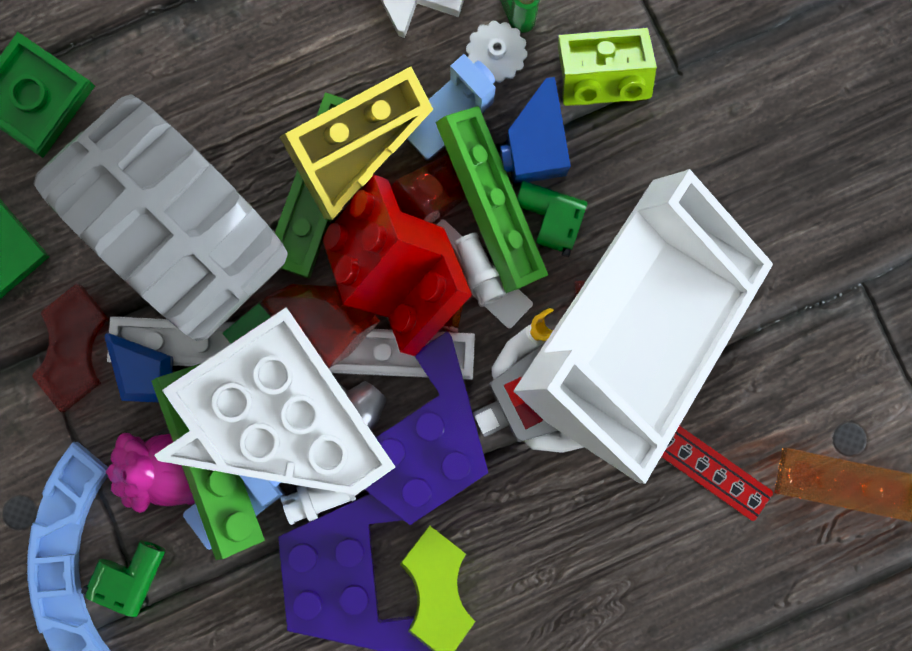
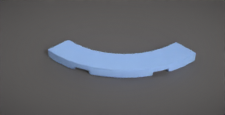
(55, 551)

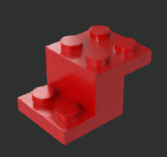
(395, 266)

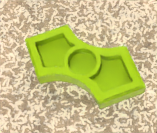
(434, 569)

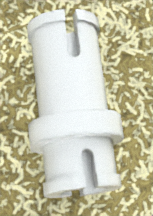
(481, 276)
(310, 502)

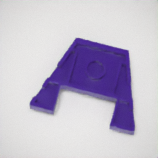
(435, 446)
(333, 582)

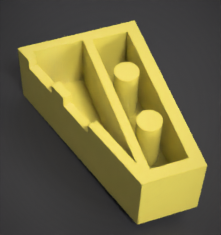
(352, 140)

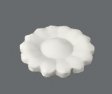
(498, 49)

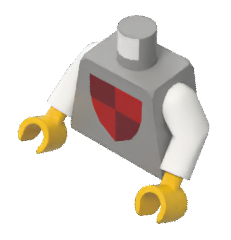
(509, 407)

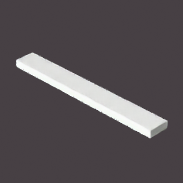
(373, 356)

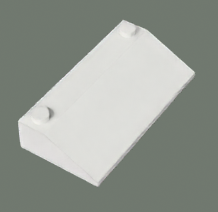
(647, 326)

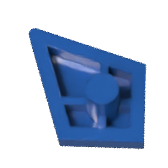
(136, 368)

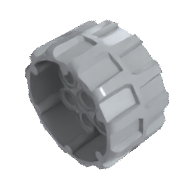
(161, 217)

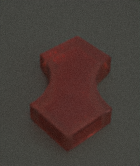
(68, 366)

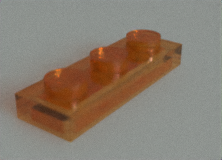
(845, 484)

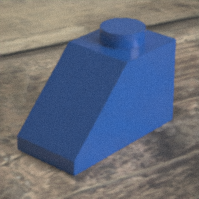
(537, 139)

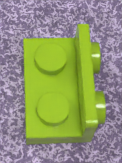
(607, 66)

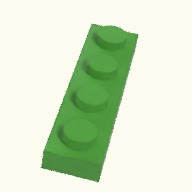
(491, 198)
(301, 221)
(218, 495)

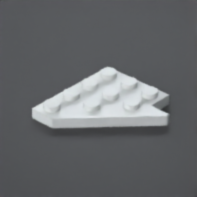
(274, 415)

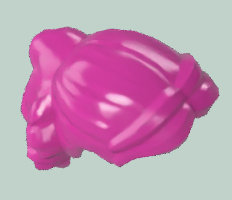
(143, 479)

